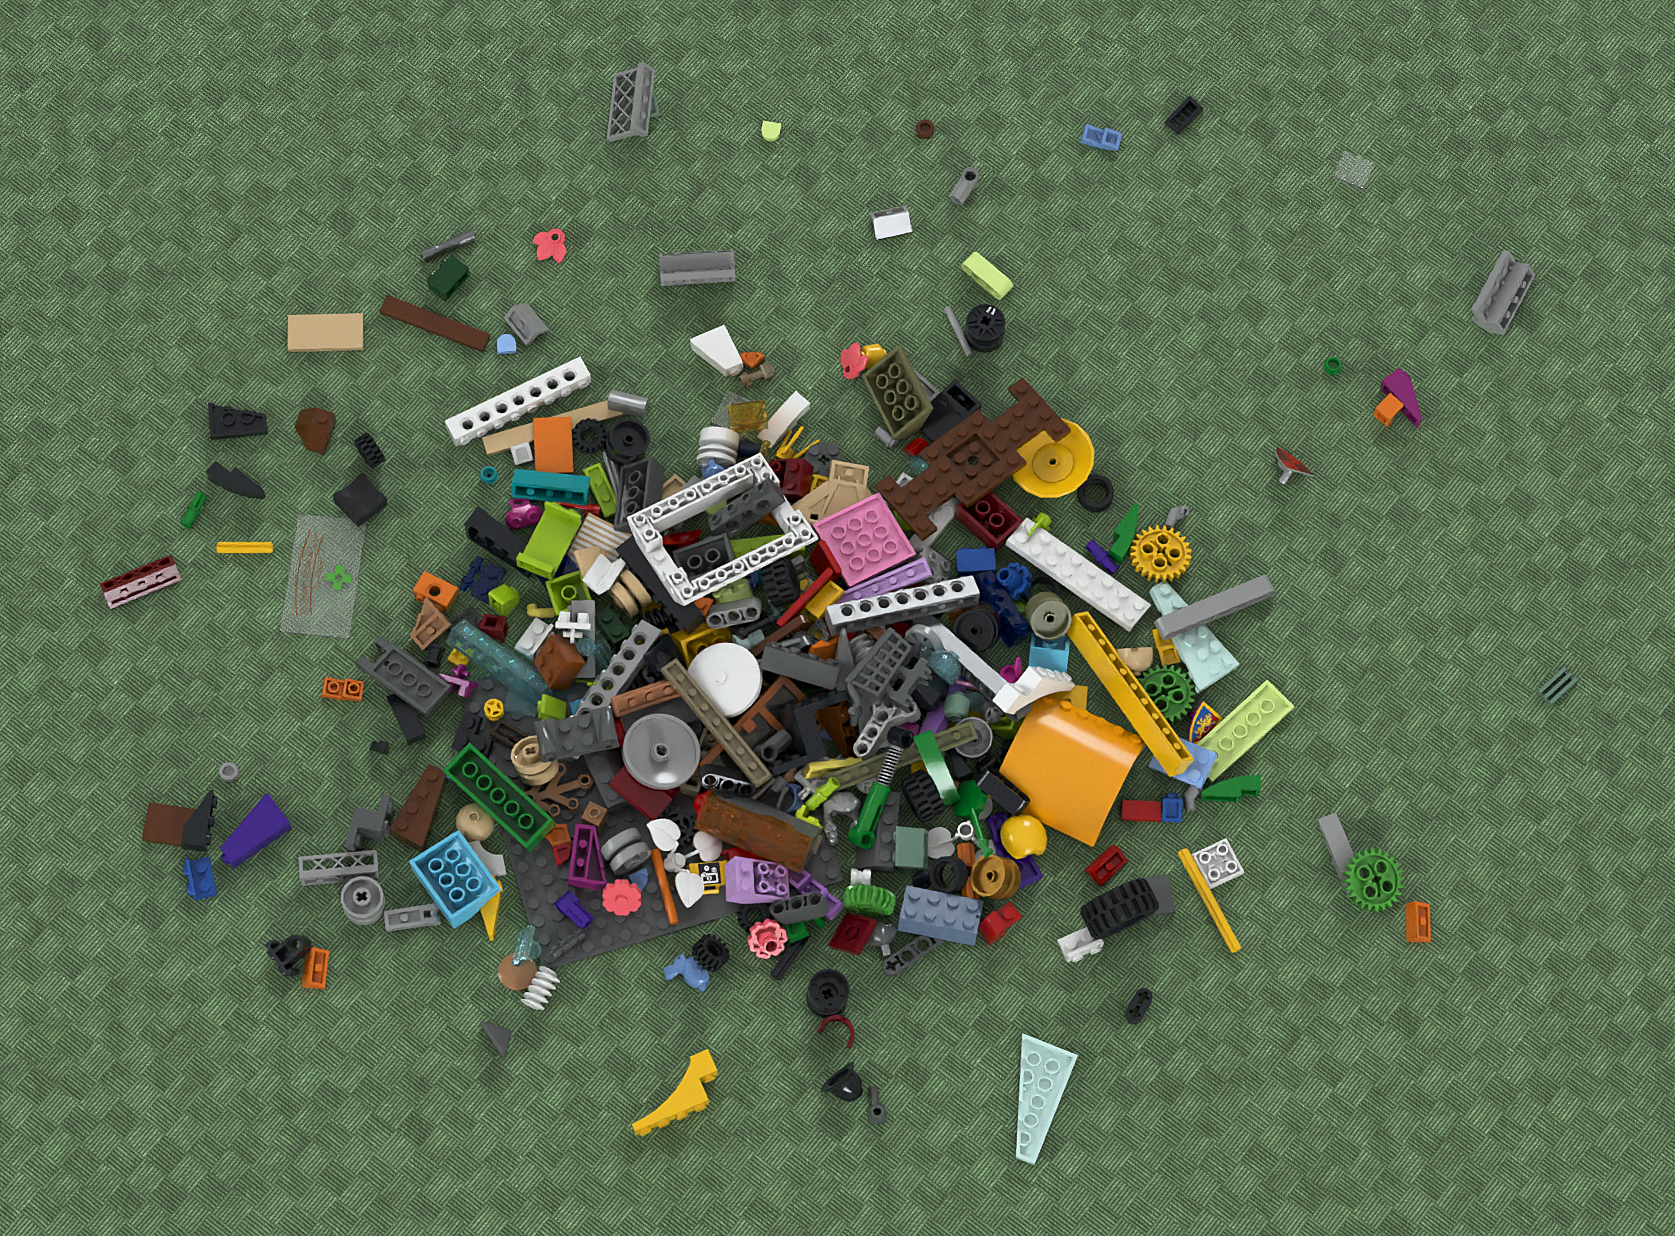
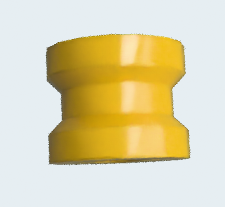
(492, 706)

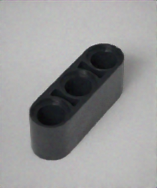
(721, 774)
(1002, 791)

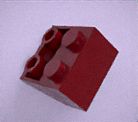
(794, 477)

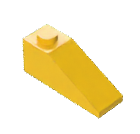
(490, 912)

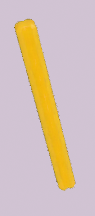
(1209, 900)

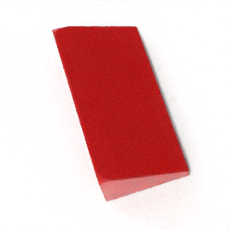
(1106, 865)

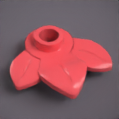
(548, 247)
(853, 361)

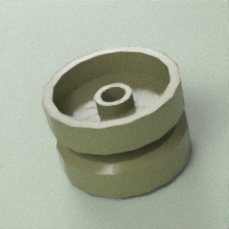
(1048, 615)

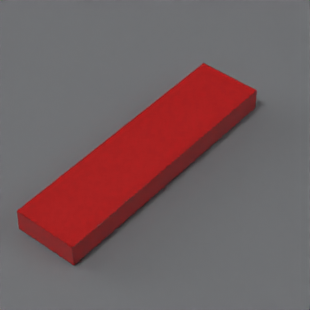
(805, 598)

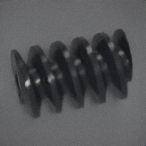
(657, 618)

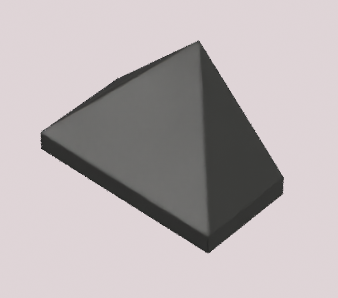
(498, 1037)

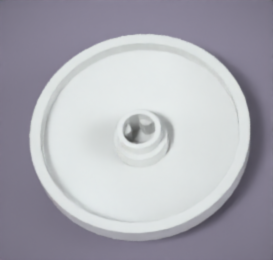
(728, 677)

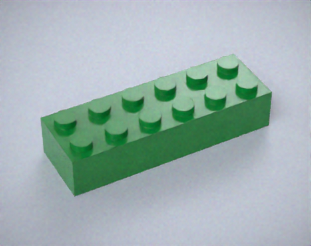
(499, 797)

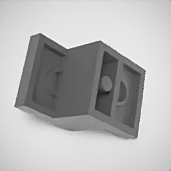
(370, 824)

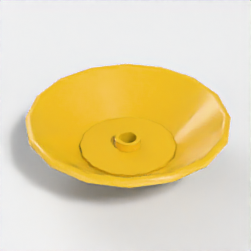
(1073, 463)

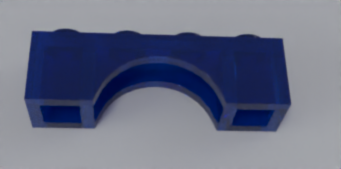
(1013, 625)

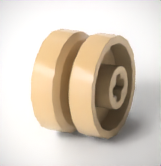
(629, 593)
(529, 764)

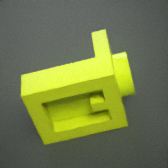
(803, 813)

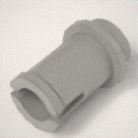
(886, 437)

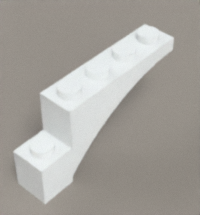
(1031, 686)

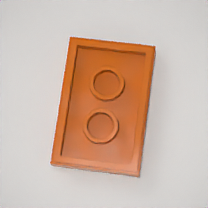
(553, 445)

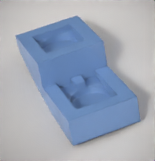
(1099, 138)

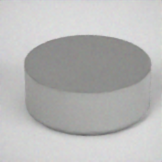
(228, 772)

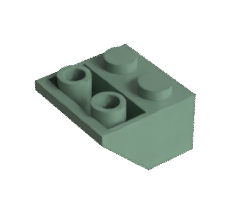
(911, 848)

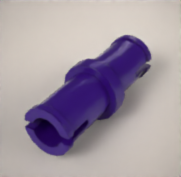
(1102, 557)

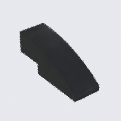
(234, 481)
(407, 719)

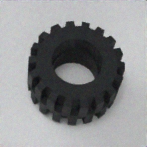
(781, 582)
(922, 795)

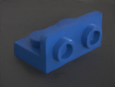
(201, 878)

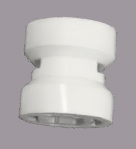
(859, 877)

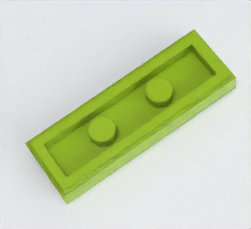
(601, 490)

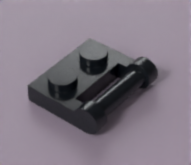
(745, 629)

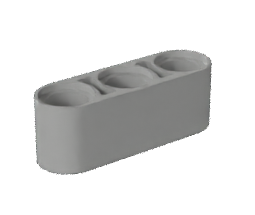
(740, 606)

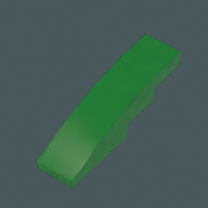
(936, 766)

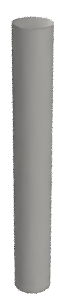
(958, 331)

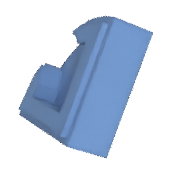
(639, 878)

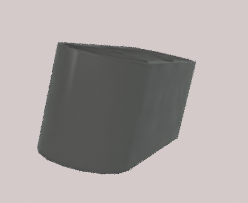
(799, 908)

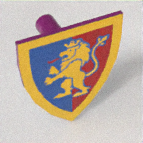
(1202, 722)

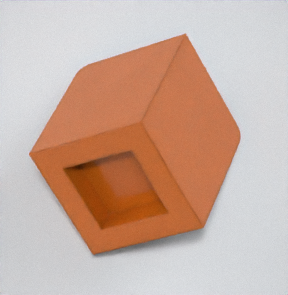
(1388, 409)

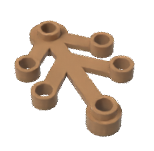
(552, 792)

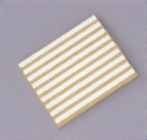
(598, 533)

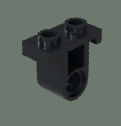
(287, 954)

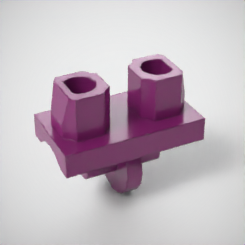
(465, 685)

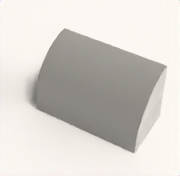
(628, 403)

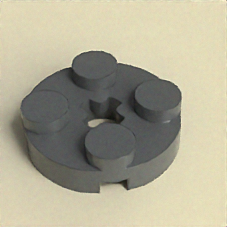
(821, 450)

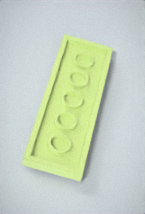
(1245, 727)

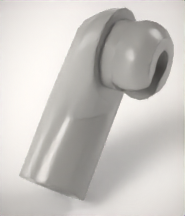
(1189, 797)

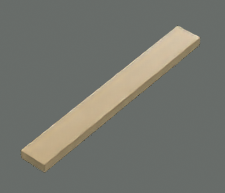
(504, 440)

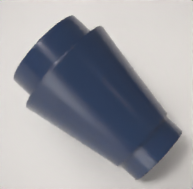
(748, 448)

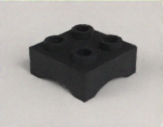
(360, 500)

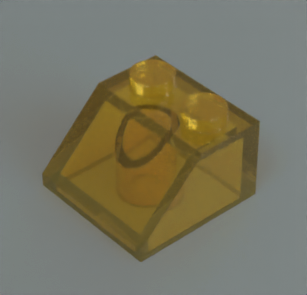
(747, 416)

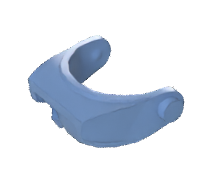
(795, 789)

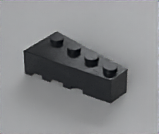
(495, 538)

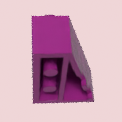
(586, 861)

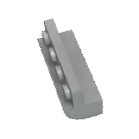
(697, 267)
(1502, 294)

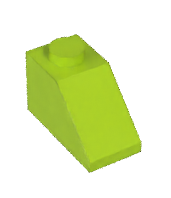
(503, 599)

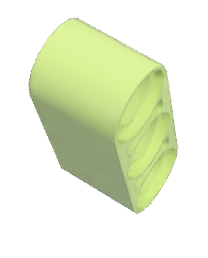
(987, 275)

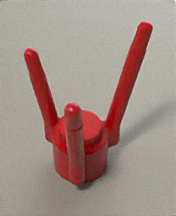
(589, 508)

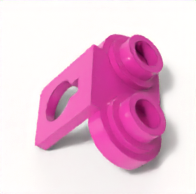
(522, 514)
(1012, 673)

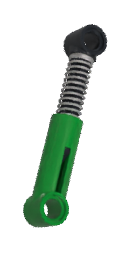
(863, 833)

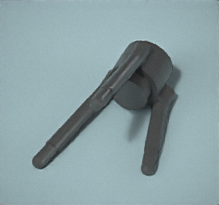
(776, 783)

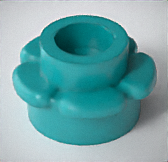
(488, 470)

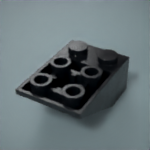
(949, 410)

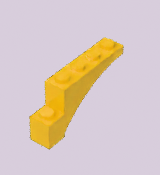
(686, 1098)

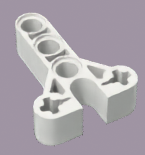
(895, 718)

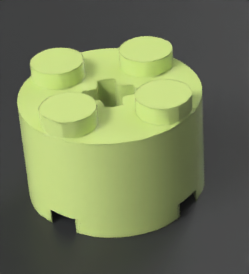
(734, 591)

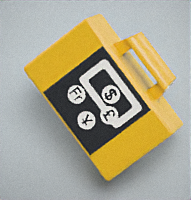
(711, 874)

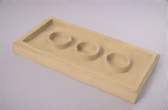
(325, 332)

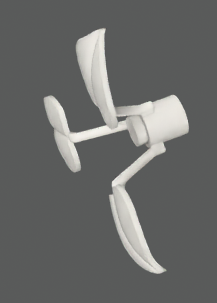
(940, 839)
(689, 886)

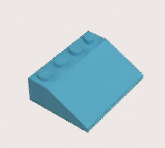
(455, 878)

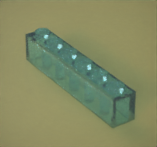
(498, 661)

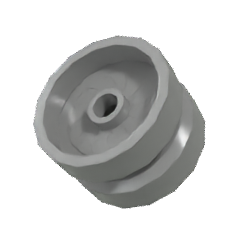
(625, 851)
(353, 901)

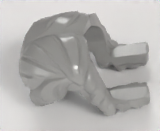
(843, 803)

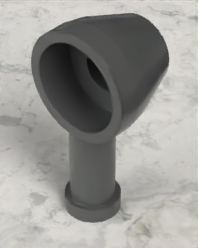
(875, 1119)

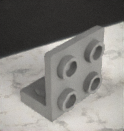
(938, 565)

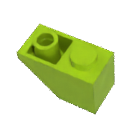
(551, 708)

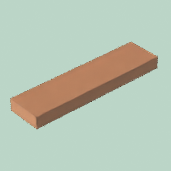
(643, 697)

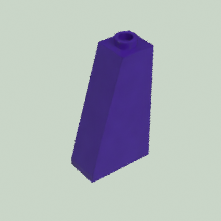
(255, 832)

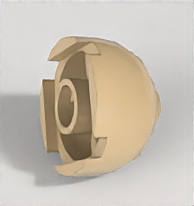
(1136, 658)
(474, 823)

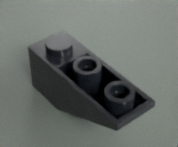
(197, 828)

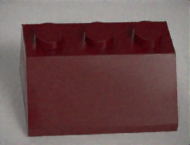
(989, 520)
(645, 799)

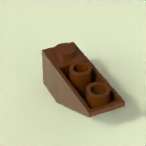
(837, 724)

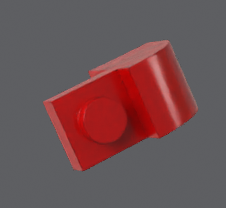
(997, 922)

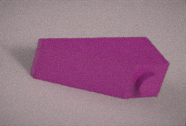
(1401, 387)

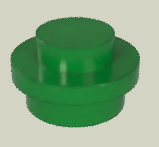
(1332, 366)

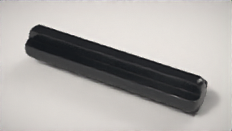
(788, 958)

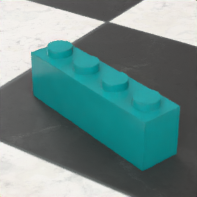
(550, 487)

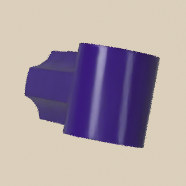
(570, 906)

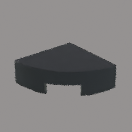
(382, 747)

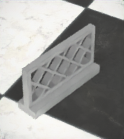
(640, 102)

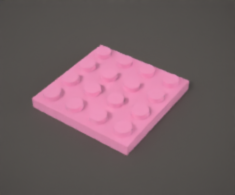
(865, 540)

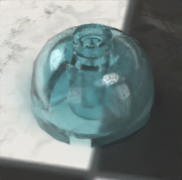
(945, 665)

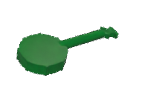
(969, 807)

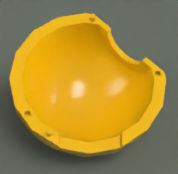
(1023, 836)

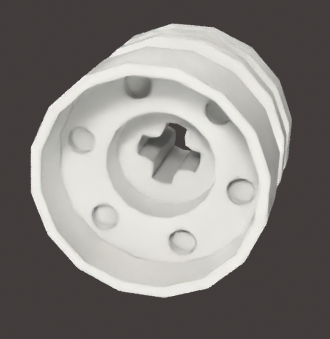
(718, 444)

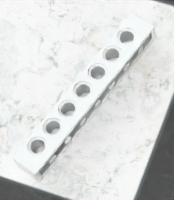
(523, 392)

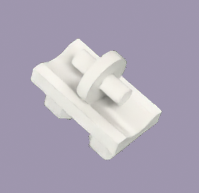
(564, 623)

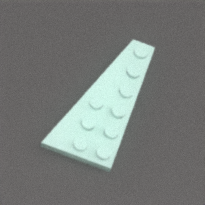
(1198, 647)
(1041, 1086)

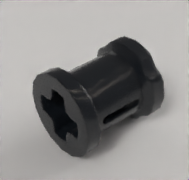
(434, 655)

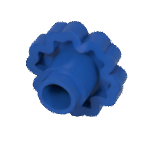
(1015, 580)

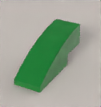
(1124, 535)
(1232, 789)

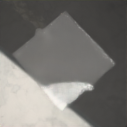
(1353, 170)

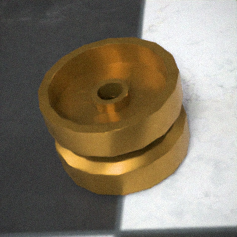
(995, 877)

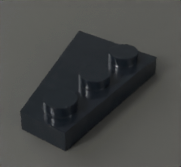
(235, 423)

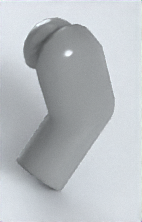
(1175, 514)

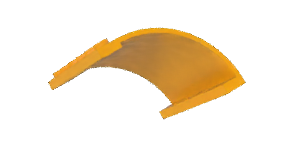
(1070, 766)

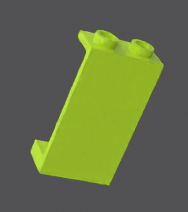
(550, 540)

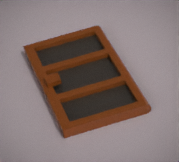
(760, 724)

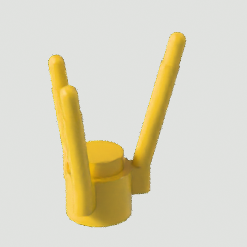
(786, 452)

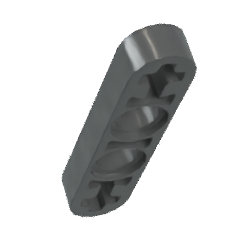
(917, 954)

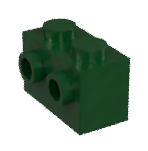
(447, 278)
(611, 628)

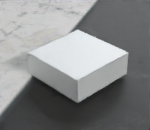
(521, 453)

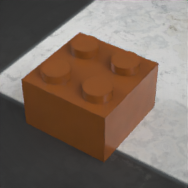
(558, 662)

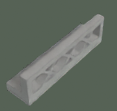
(335, 874)

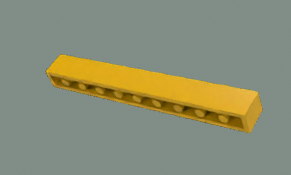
(1129, 694)

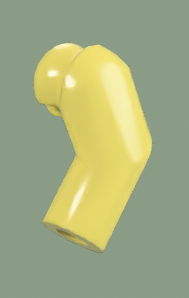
(533, 611)

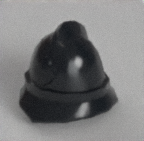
(845, 1084)

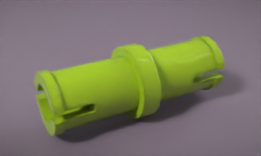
(822, 793)

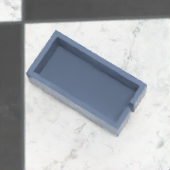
(940, 915)

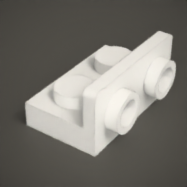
(534, 638)
(1079, 944)

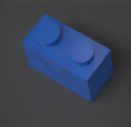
(975, 561)

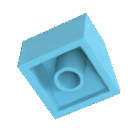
(1049, 653)

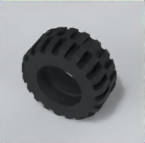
(1119, 908)

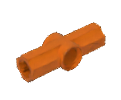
(967, 855)

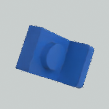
(1171, 808)

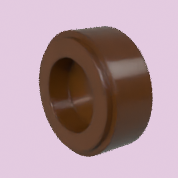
(925, 129)

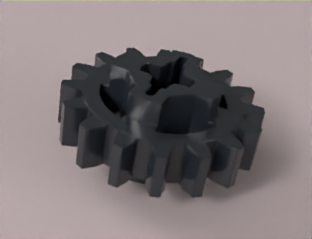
(680, 820)

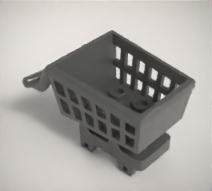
(897, 666)

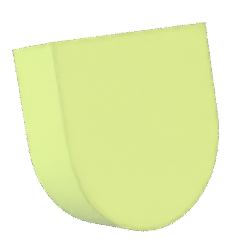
(771, 130)

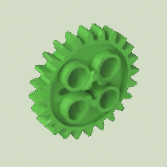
(1155, 680)
(1358, 885)

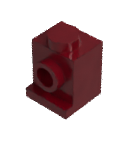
(494, 626)

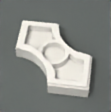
(492, 862)

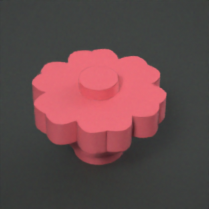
(621, 897)
(767, 938)

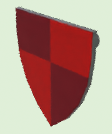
(1288, 465)

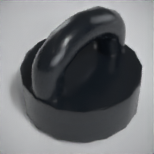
(921, 879)

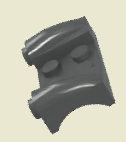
(576, 735)

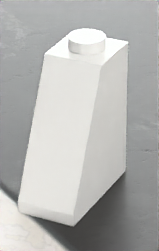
(718, 350)

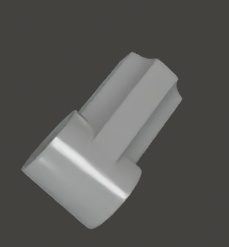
(964, 186)

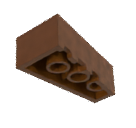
(419, 811)

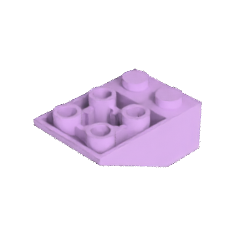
(755, 881)

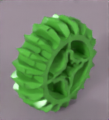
(869, 900)

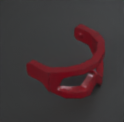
(839, 1018)

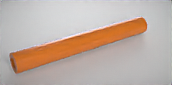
(664, 886)

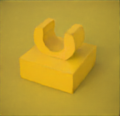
(457, 658)

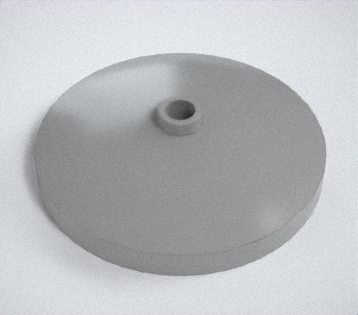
(664, 736)

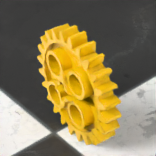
(1160, 554)

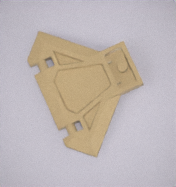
(842, 489)

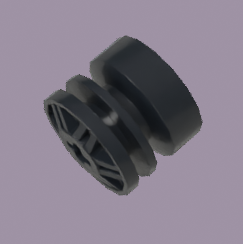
(981, 336)
(827, 982)

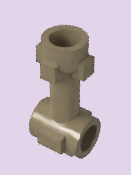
(766, 371)

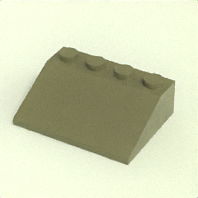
(898, 394)

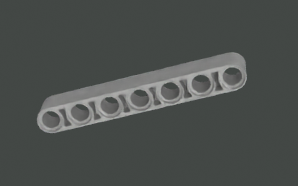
(1214, 607)

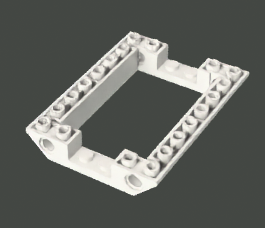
(696, 499)

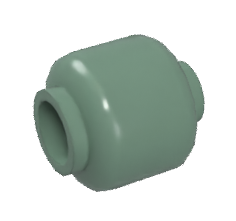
(956, 706)

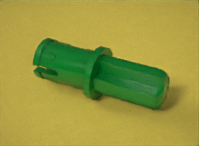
(193, 510)

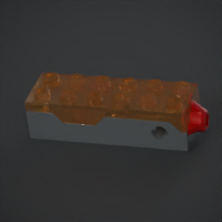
(756, 828)

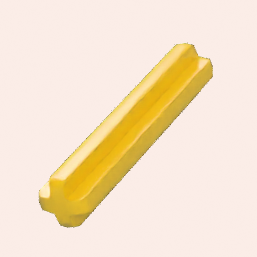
(244, 547)

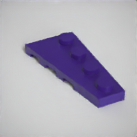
(1029, 870)

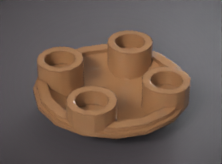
(516, 977)

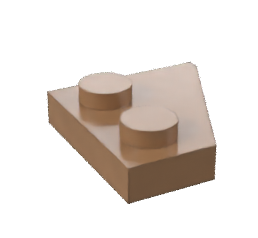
(429, 625)

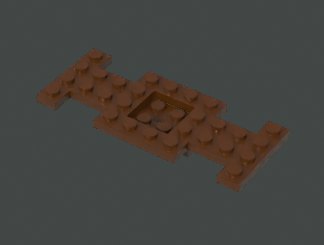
(992, 447)

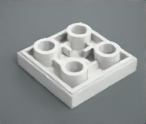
(1218, 863)

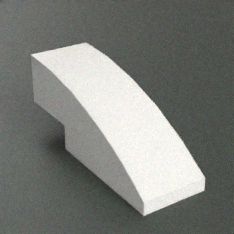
(784, 419)

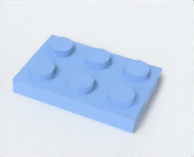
(1199, 768)

